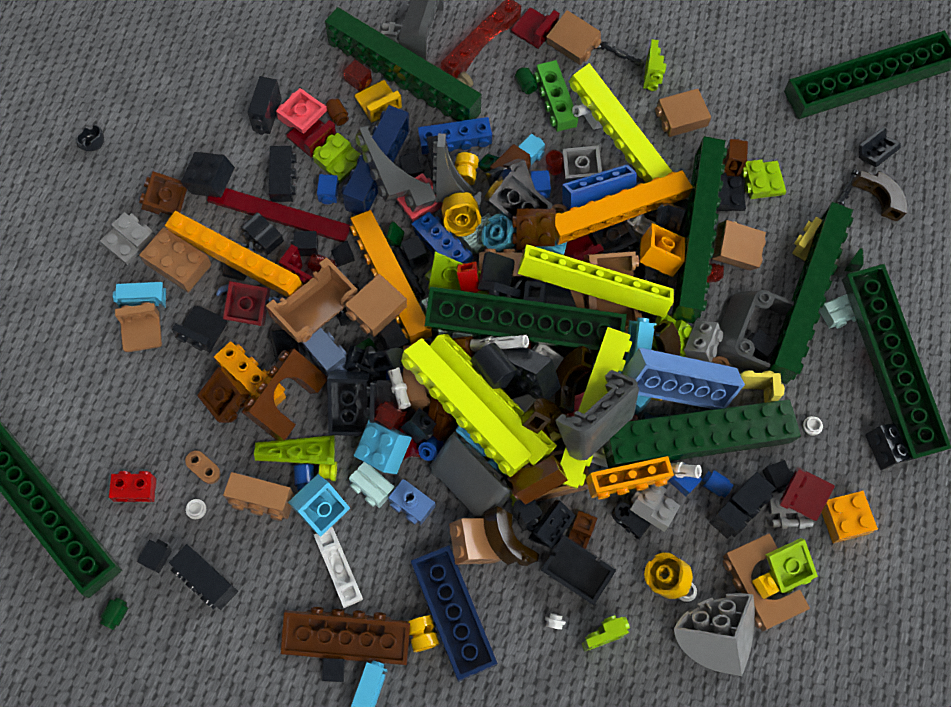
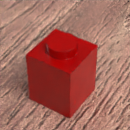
(468, 277)

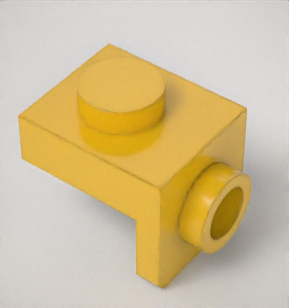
(765, 586)

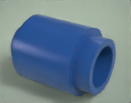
(430, 448)
(303, 474)
(717, 483)

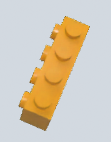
(245, 369)
(629, 477)

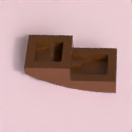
(583, 528)

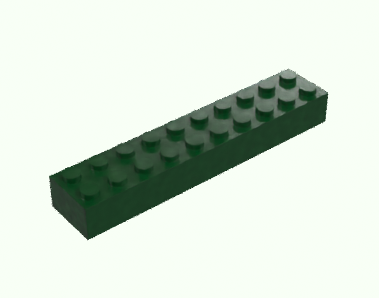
(402, 66)
(869, 75)
(699, 230)
(810, 292)
(506, 317)
(896, 361)
(703, 433)
(53, 519)

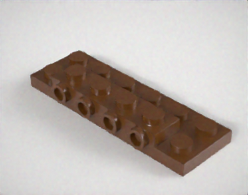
(345, 636)

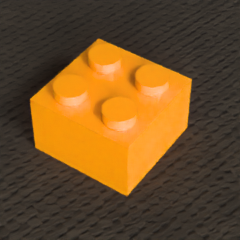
(662, 250)
(848, 517)

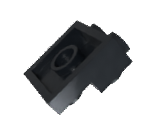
(732, 194)
(616, 238)

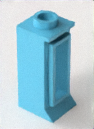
(138, 293)
(641, 336)
(370, 685)

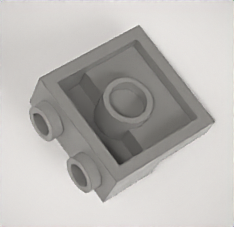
(127, 238)
(655, 506)

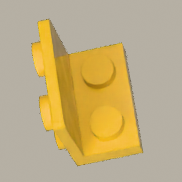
(376, 100)

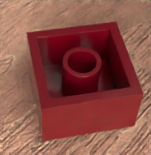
(246, 303)

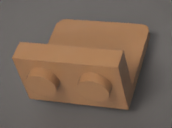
(139, 327)

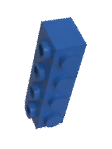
(459, 134)
(597, 186)
(439, 240)

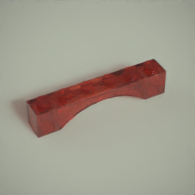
(498, 21)

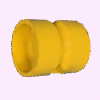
(466, 165)
(422, 633)

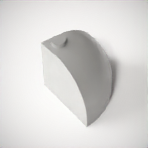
(719, 633)

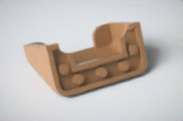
(620, 262)
(313, 302)

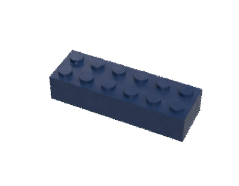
(389, 136)
(454, 613)

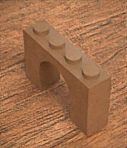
(767, 612)

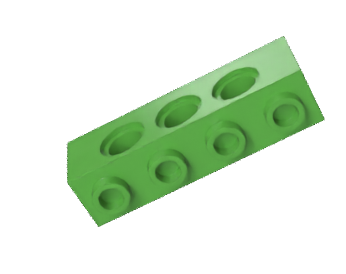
(551, 72)

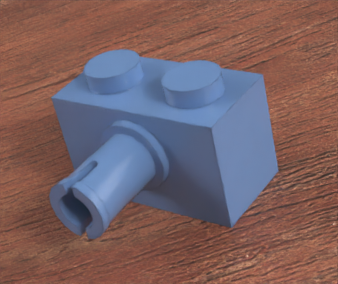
(411, 502)

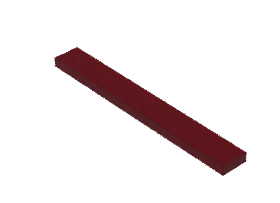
(282, 214)

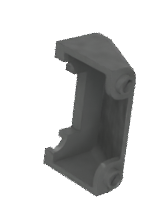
(590, 431)
(470, 476)

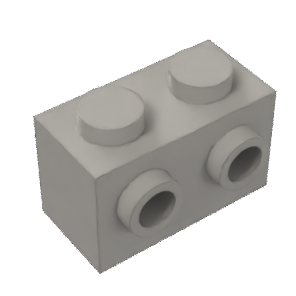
(704, 341)

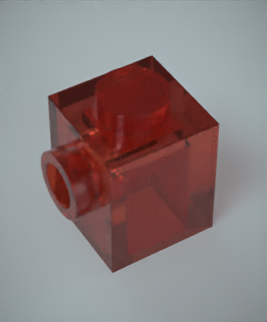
(357, 75)
(389, 415)

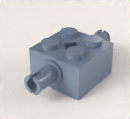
(325, 353)

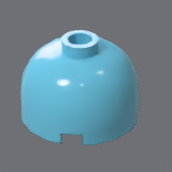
(498, 233)

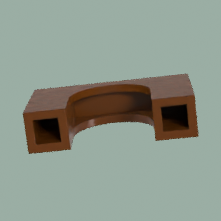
(261, 405)
(538, 479)

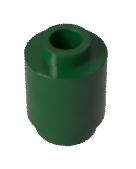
(526, 80)
(113, 613)

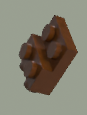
(162, 194)
(534, 227)
(223, 396)

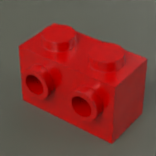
(132, 487)

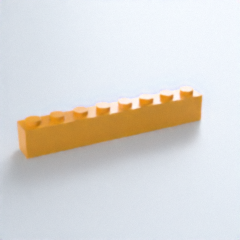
(621, 206)
(234, 255)
(384, 263)

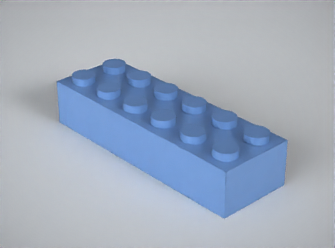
(683, 379)

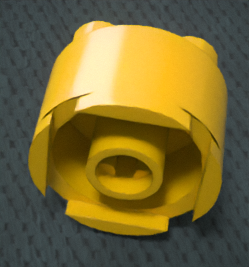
(461, 214)
(668, 576)

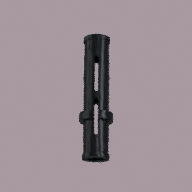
(412, 279)

